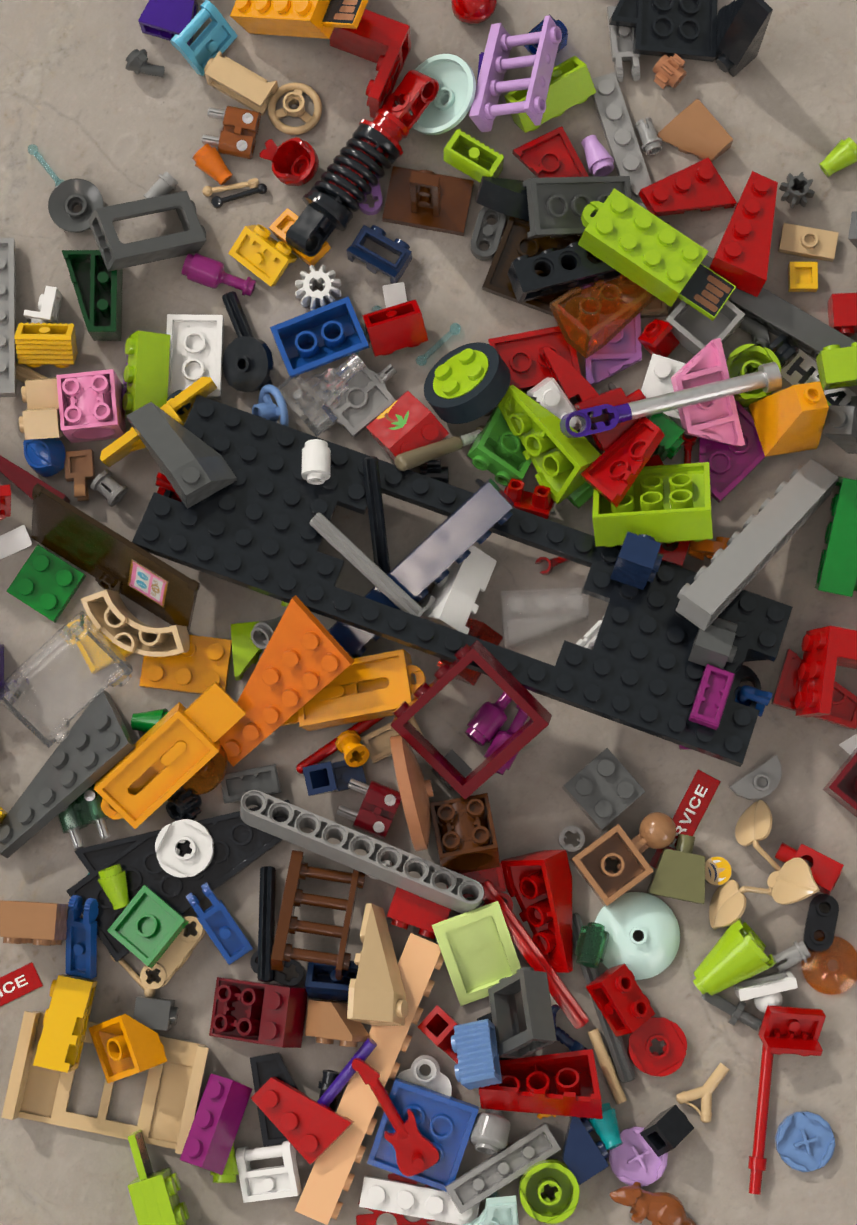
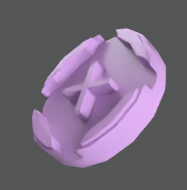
(636, 1160)

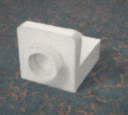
(49, 307)

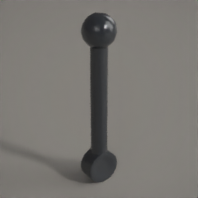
(217, 201)

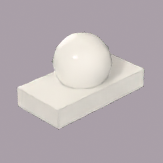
(766, 989)

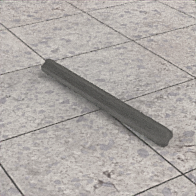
(615, 1044)

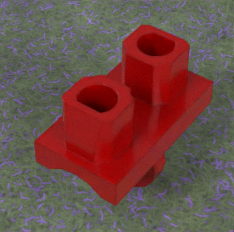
(536, 503)

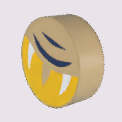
(717, 870)

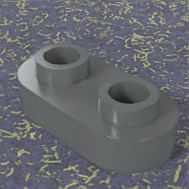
(487, 233)

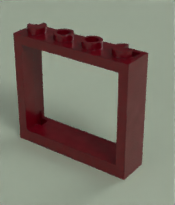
(507, 682)

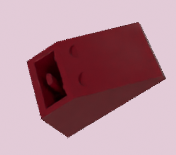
(259, 1012)

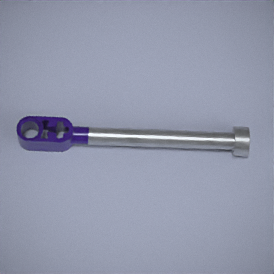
(767, 378)

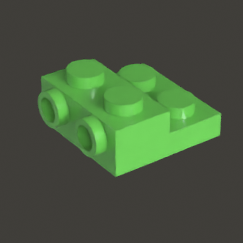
(499, 451)

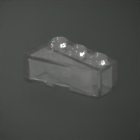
(540, 612)

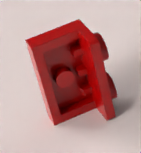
(792, 1030)

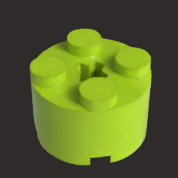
(747, 360)
(540, 1206)

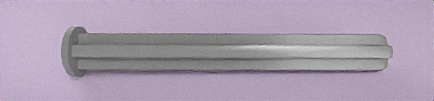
(365, 565)

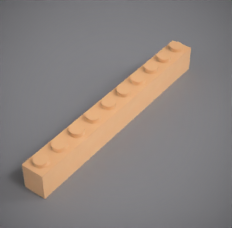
(358, 1103)

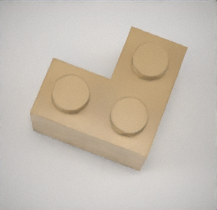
(42, 413)

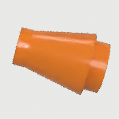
(212, 164)

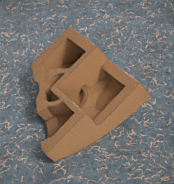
(697, 133)

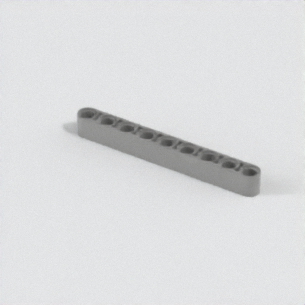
(350, 841)

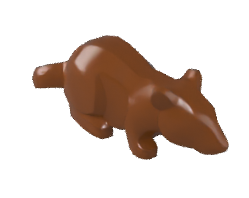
(657, 1207)

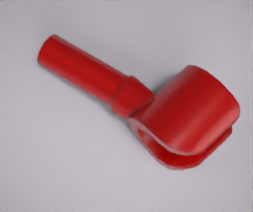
(688, 443)
(552, 563)

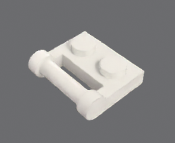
(269, 1181)

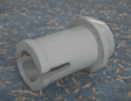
(649, 137)
(162, 186)
(794, 955)

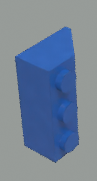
(319, 337)

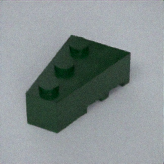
(97, 293)

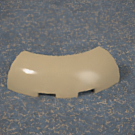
(126, 631)

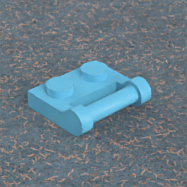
(214, 38)

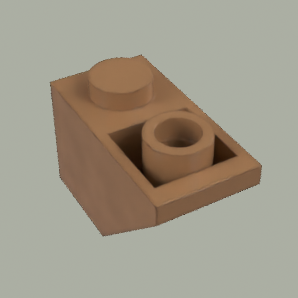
(329, 1021)

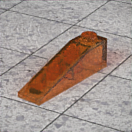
(598, 313)

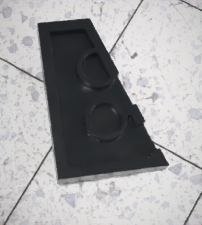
(263, 1068)

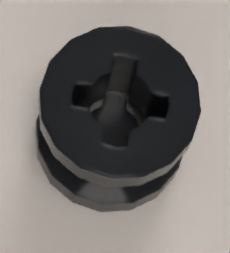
(783, 350)

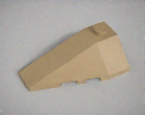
(378, 990)

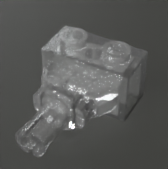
(320, 394)

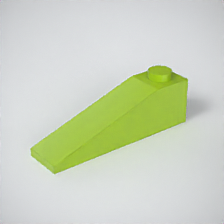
(554, 455)

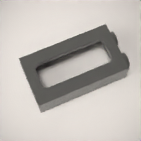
(125, 255)

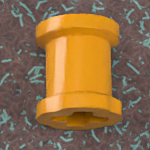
(354, 752)

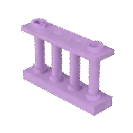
(497, 62)

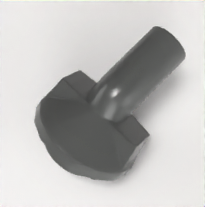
(137, 62)

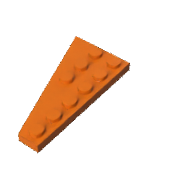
(289, 674)

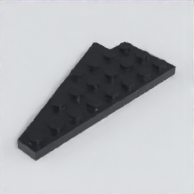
(670, 27)
(234, 849)

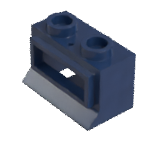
(374, 261)

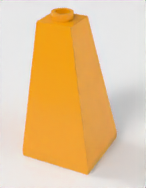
(790, 419)

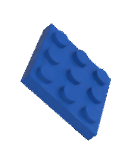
(440, 1119)

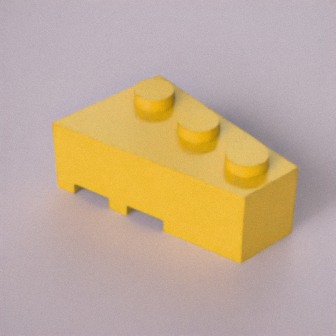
(65, 1023)

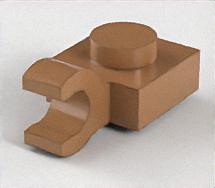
(80, 468)

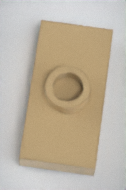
(808, 242)

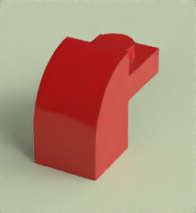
(439, 1028)

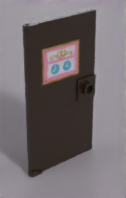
(112, 559)

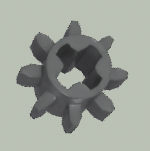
(795, 197)

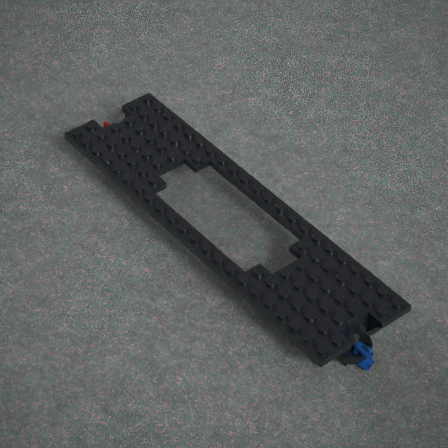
(263, 541)

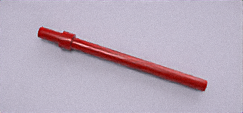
(757, 1162)

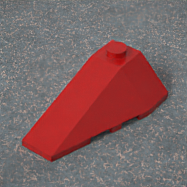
(544, 894)

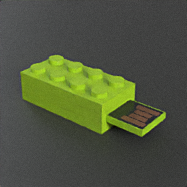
(652, 254)
(154, 1193)

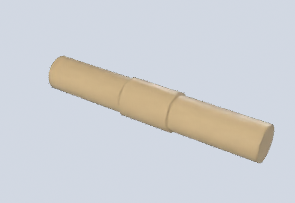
(607, 1066)

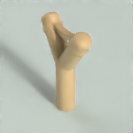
(705, 1093)

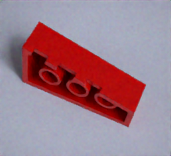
(746, 242)
(547, 1085)

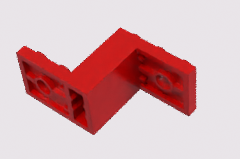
(380, 42)
(823, 651)

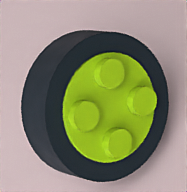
(467, 383)

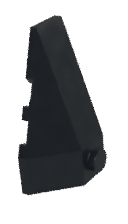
(740, 33)

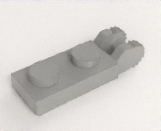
(622, 48)

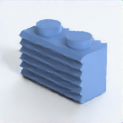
(476, 1054)

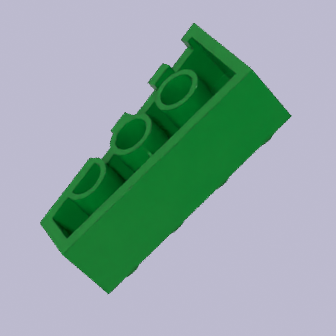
(839, 562)

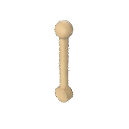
(251, 183)
(147, 992)

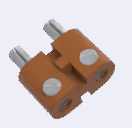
(238, 131)

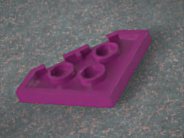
(731, 463)

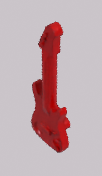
(412, 1149)

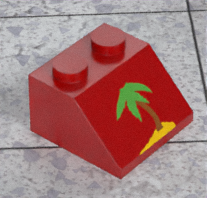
(406, 426)

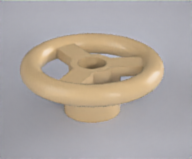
(290, 99)

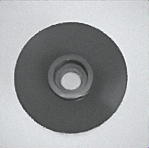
(66, 197)

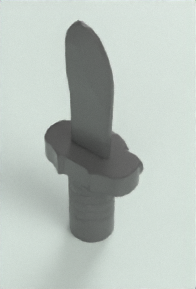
(736, 1012)

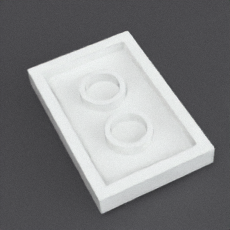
(195, 351)

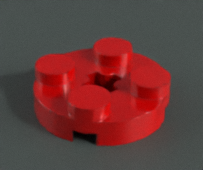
(673, 1050)

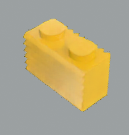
(46, 344)

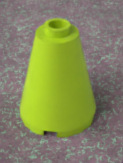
(732, 960)

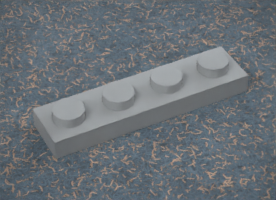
(502, 1168)

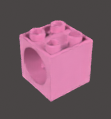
(91, 406)

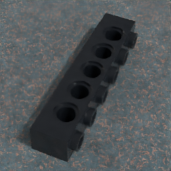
(530, 286)

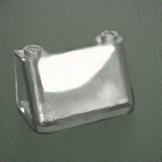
(63, 679)

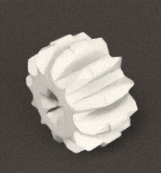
(317, 278)

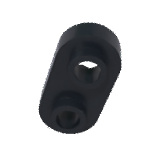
(820, 922)

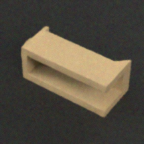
(239, 83)

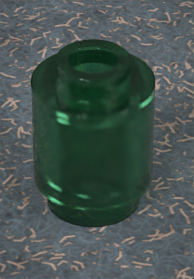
(591, 945)

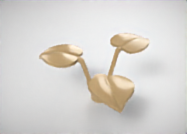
(786, 884)

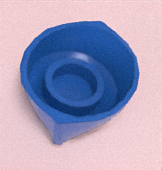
(45, 455)

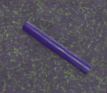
(346, 1074)

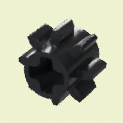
(435, 471)
(183, 805)

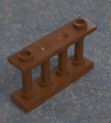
(290, 924)

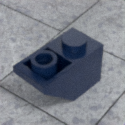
(580, 1151)

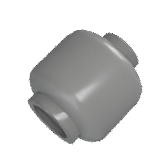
(490, 1132)

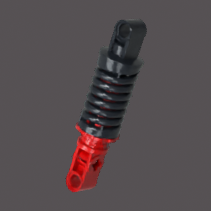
(360, 163)

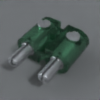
(82, 812)

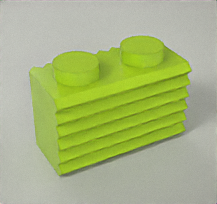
(472, 157)

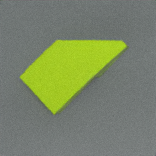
(243, 649)

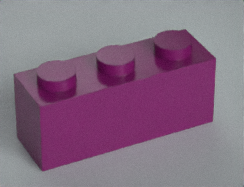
(216, 1124)

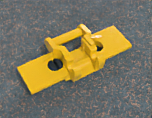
(177, 406)

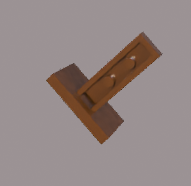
(428, 200)

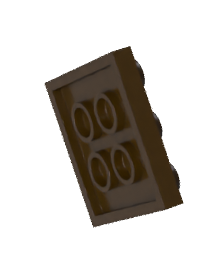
(513, 245)

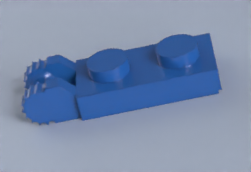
(221, 926)
(82, 938)

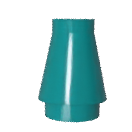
(607, 1127)

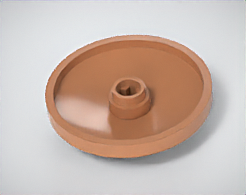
(413, 792)

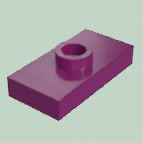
(711, 697)

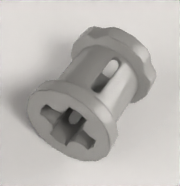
(109, 487)

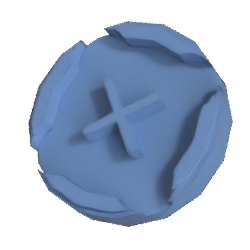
(805, 1141)

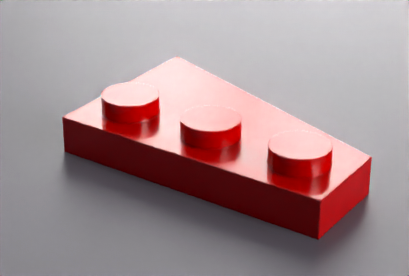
(551, 156)
(687, 190)
(623, 461)

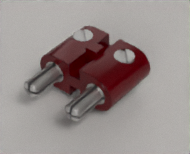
(376, 809)

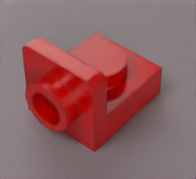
(658, 338)

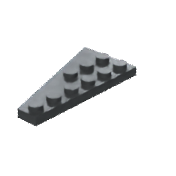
(80, 760)

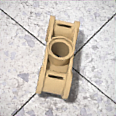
(174, 956)

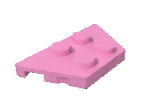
(712, 419)

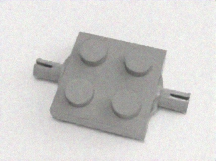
(364, 399)

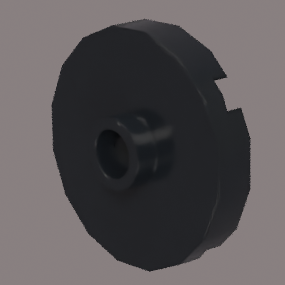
(258, 364)

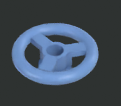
(269, 410)

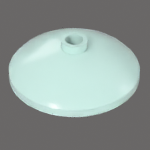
(455, 84)
(659, 929)

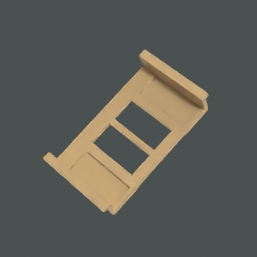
(167, 1102)

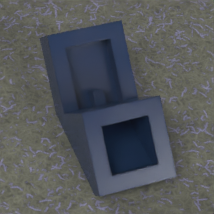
(331, 777)

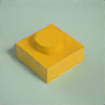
(802, 276)

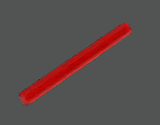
(536, 959)

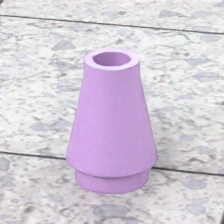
(597, 157)

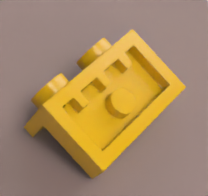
(262, 253)

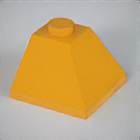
(126, 1047)

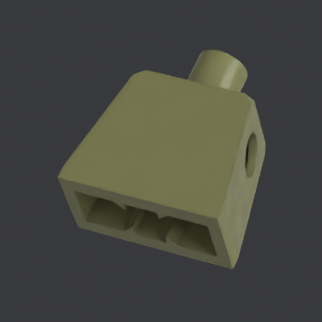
(680, 873)

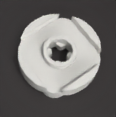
(200, 843)

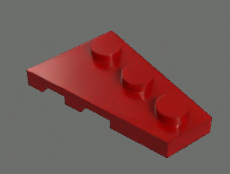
(843, 701)
(300, 1119)

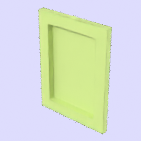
(476, 951)

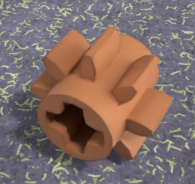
(669, 71)

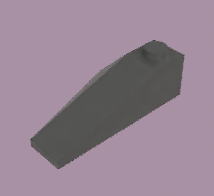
(185, 460)

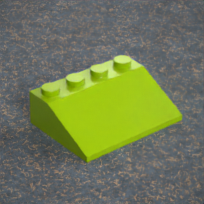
(662, 502)

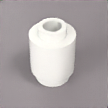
(316, 462)

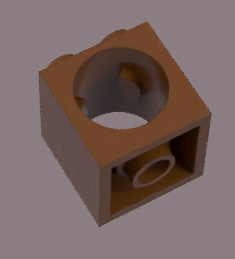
(465, 834)

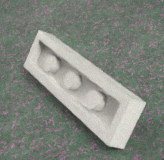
(413, 1201)

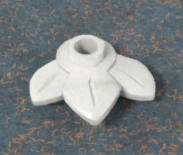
(434, 1081)

